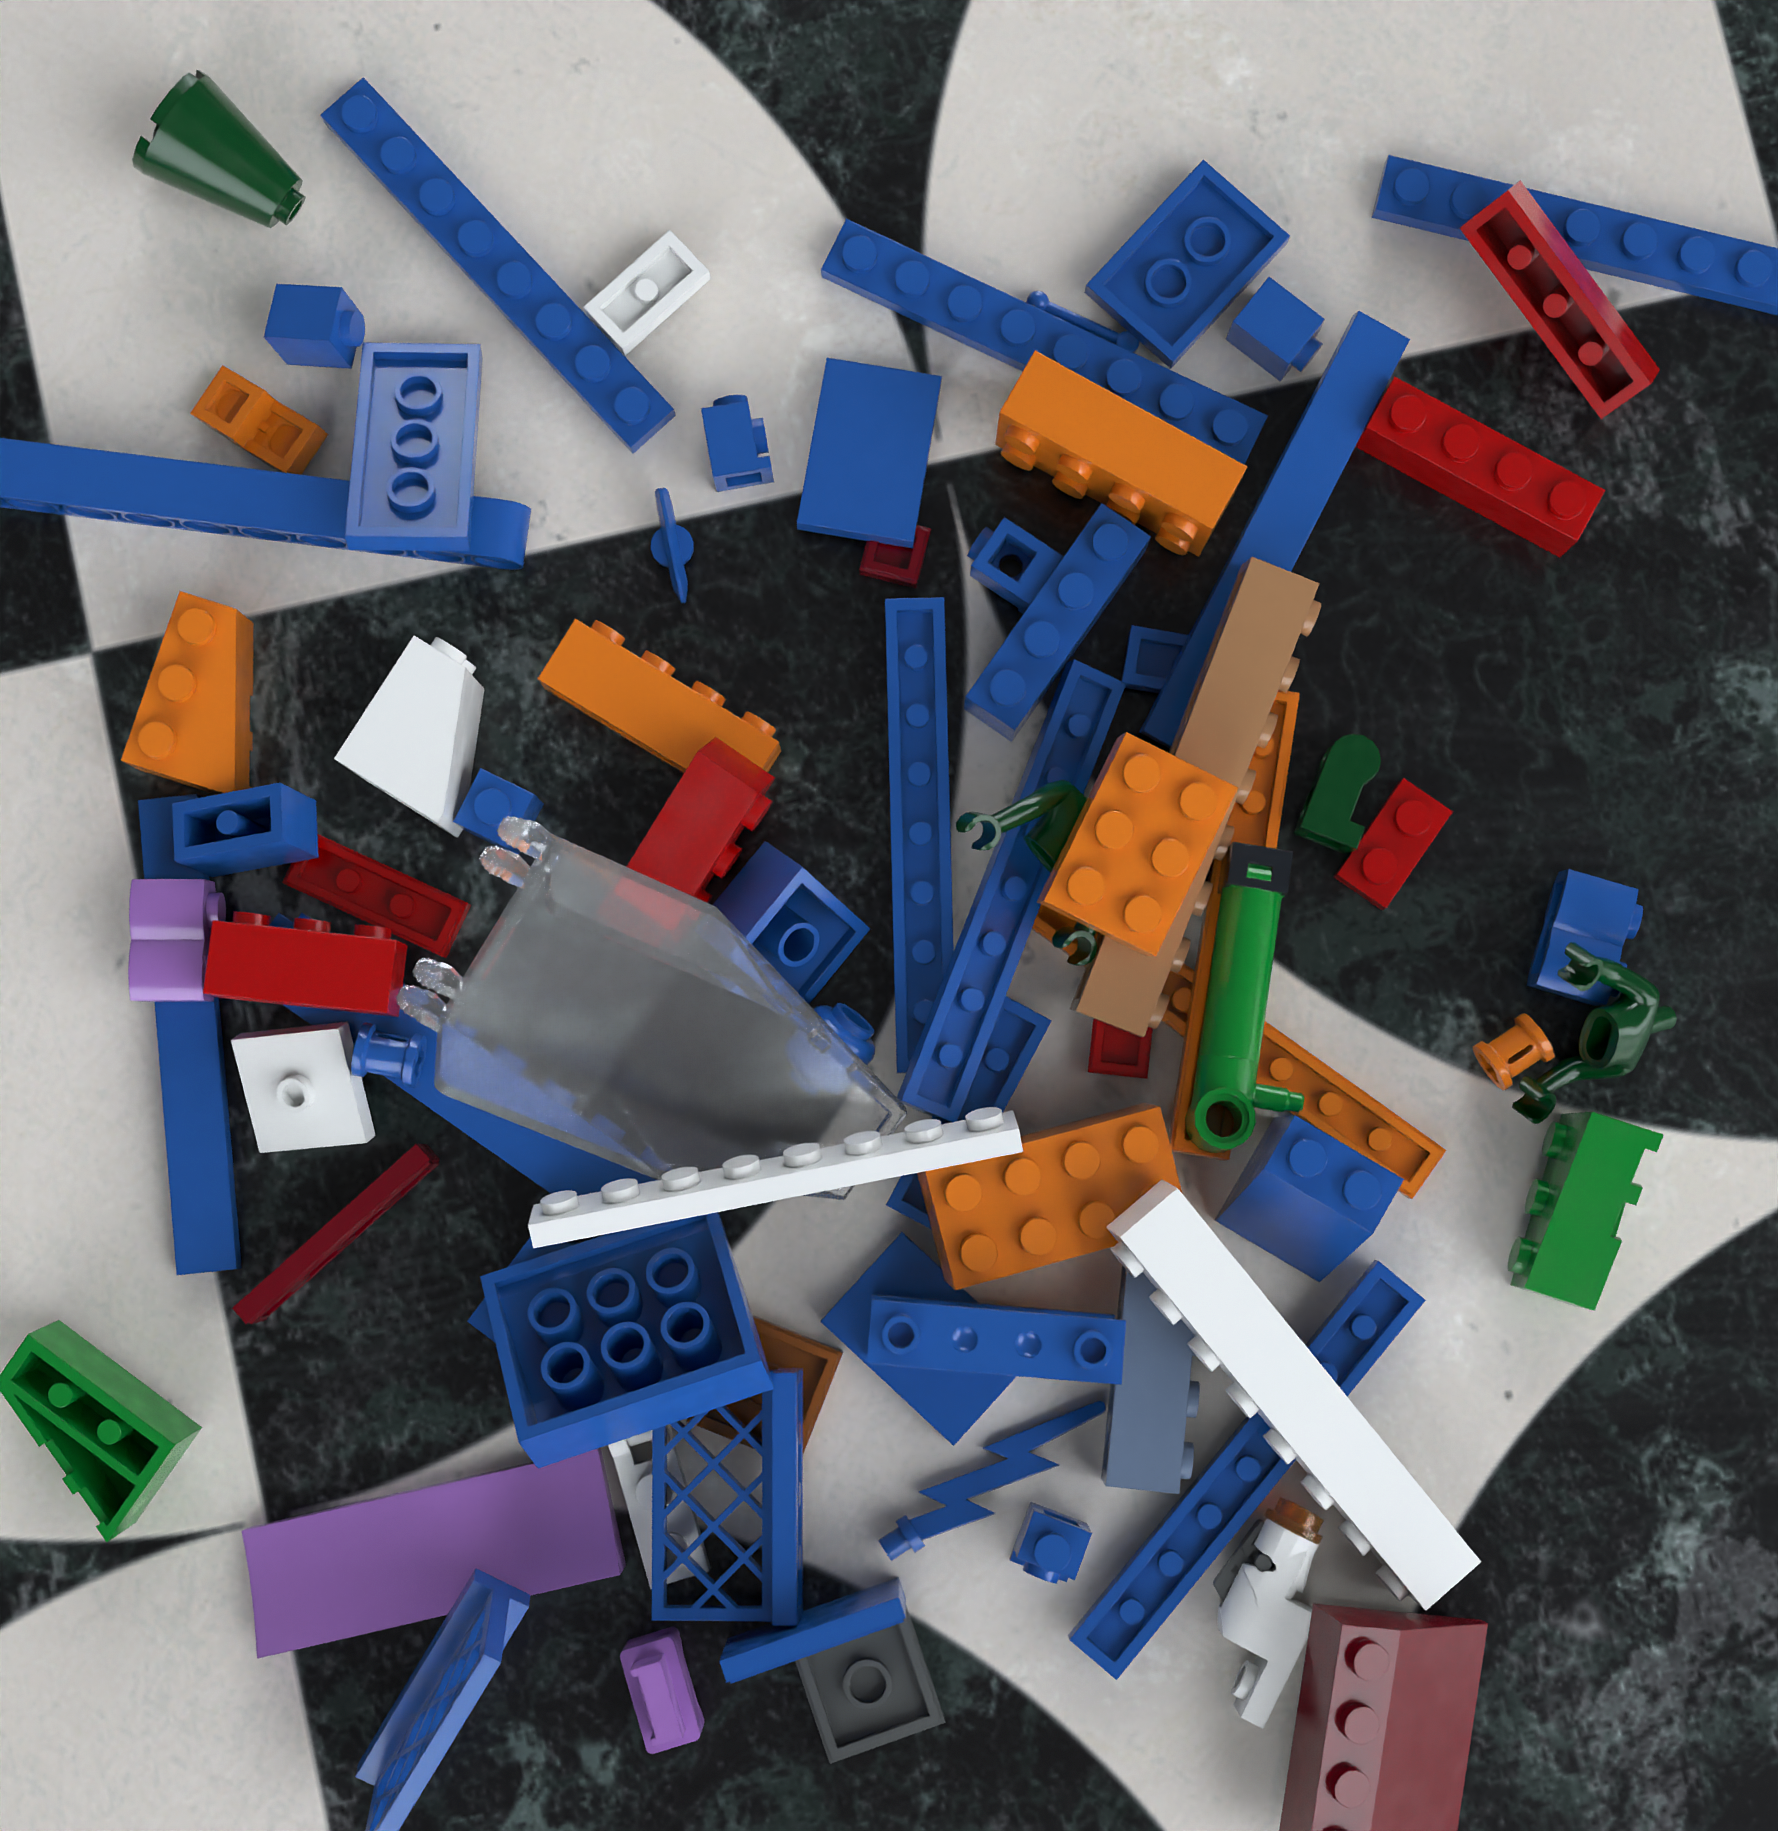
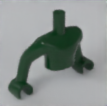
(1058, 808)
(1610, 1036)

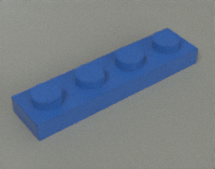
(998, 1074)

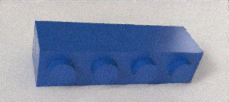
(1056, 622)

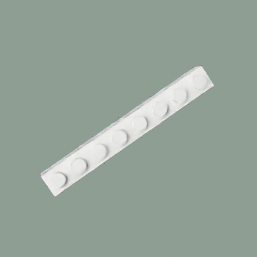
(1292, 1394)

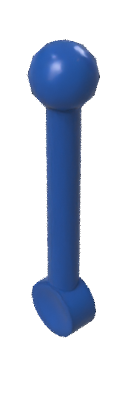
(1123, 339)

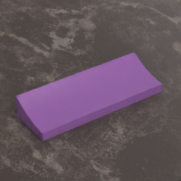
(417, 1548)

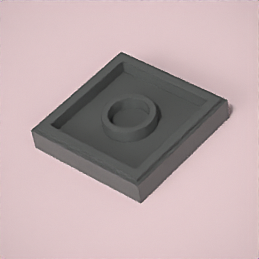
(870, 1691)

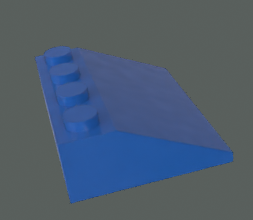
(623, 1336)

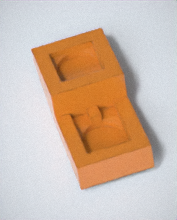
(258, 423)

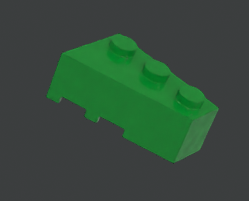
(97, 1422)

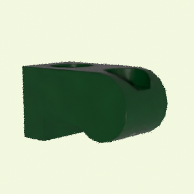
(1335, 791)

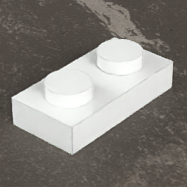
(647, 292)

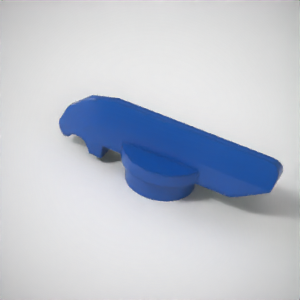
(672, 544)

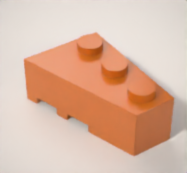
(198, 700)

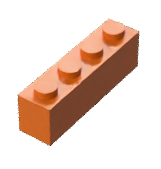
(646, 703)

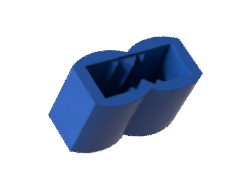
(1594, 916)

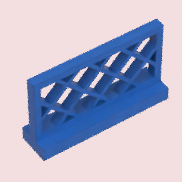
(779, 1511)
(439, 1697)

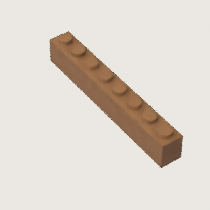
(1219, 735)

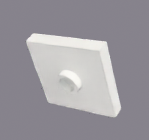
(303, 1087)

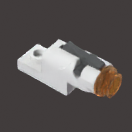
(1260, 1604)

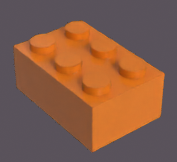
(1137, 844)

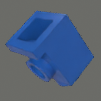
(735, 444)
(1013, 543)
(1050, 1544)

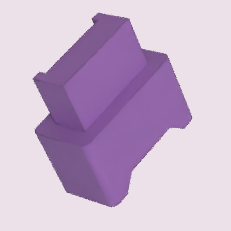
(662, 1690)

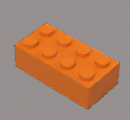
(1116, 455)
(1047, 1200)

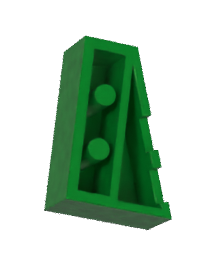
(1579, 1207)

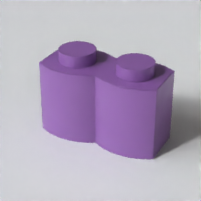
(171, 938)

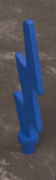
(956, 1492)

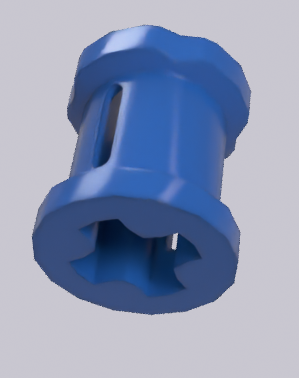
(388, 1055)

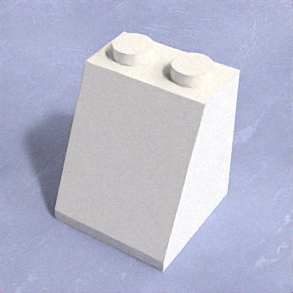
(421, 732)

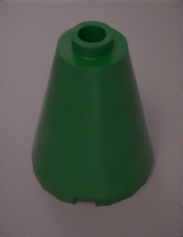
(218, 154)

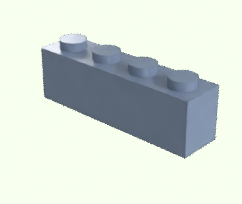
(1156, 1396)

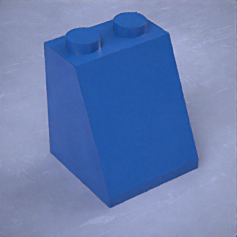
(1308, 1197)

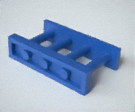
(996, 1339)

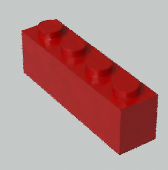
(1560, 300)
(1479, 468)

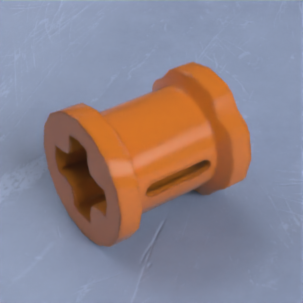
(1513, 1051)

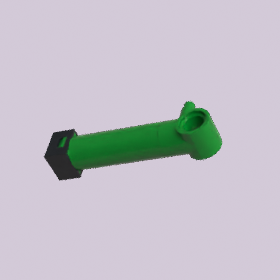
(1251, 893)

